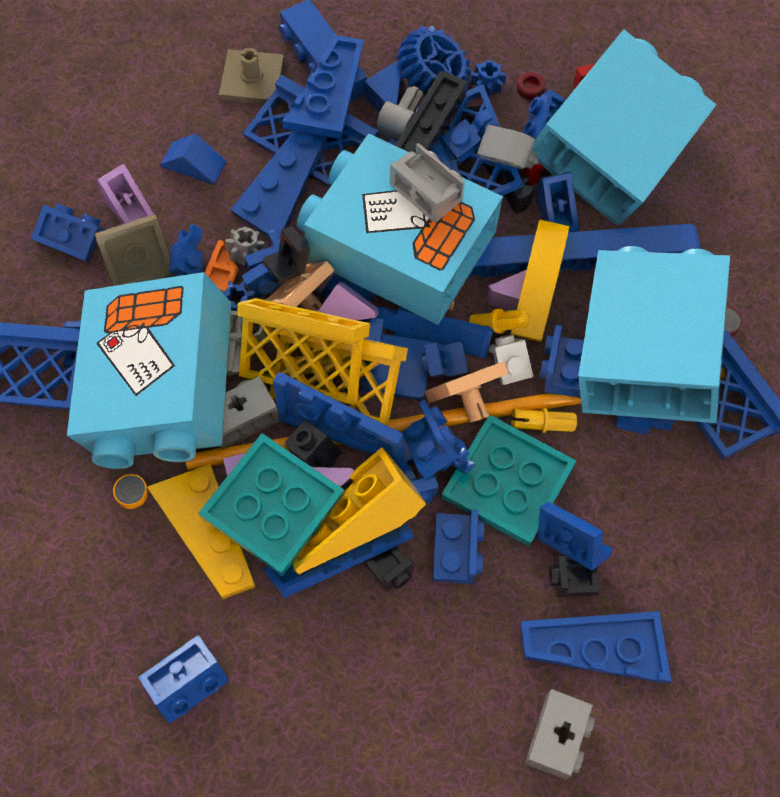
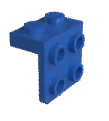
(411, 376)

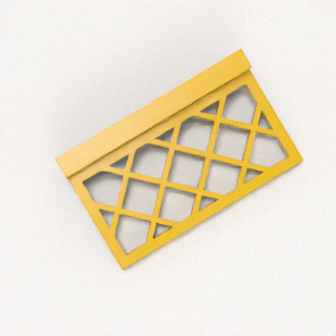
(299, 322)
(372, 351)

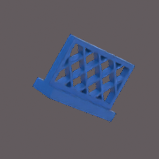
(286, 92)
(447, 158)
(33, 339)
(756, 395)

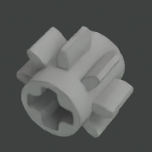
(242, 243)

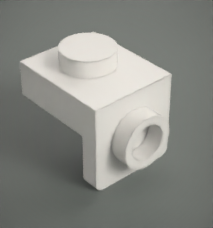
(516, 358)

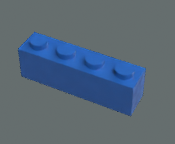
(311, 37)

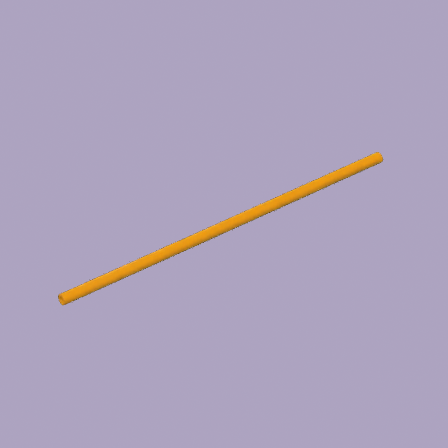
(453, 417)

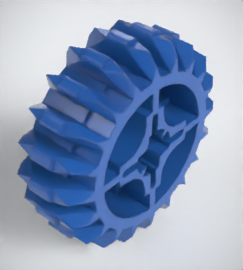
(426, 54)

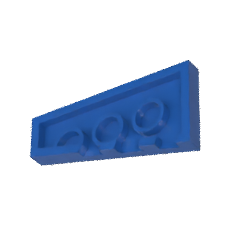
(328, 91)
(275, 192)
(336, 420)
(293, 582)
(607, 644)

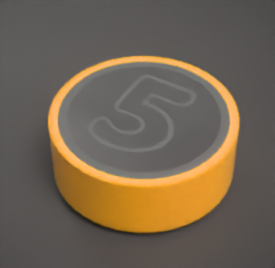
(130, 491)

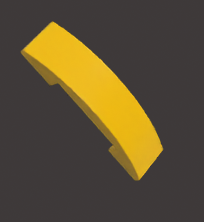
(541, 278)

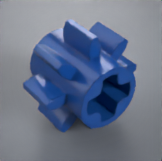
(489, 75)
(240, 291)

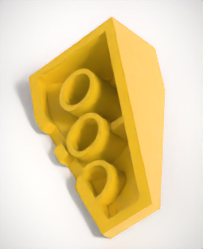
(372, 506)

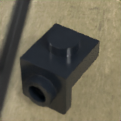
(291, 257)
(313, 446)
(390, 568)
(573, 578)

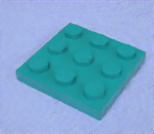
(509, 479)
(271, 504)

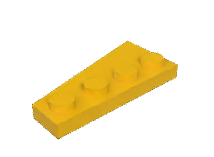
(216, 553)

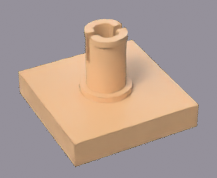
(300, 289)
(468, 389)

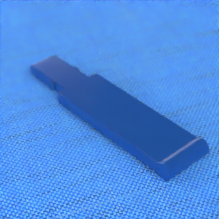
(410, 325)

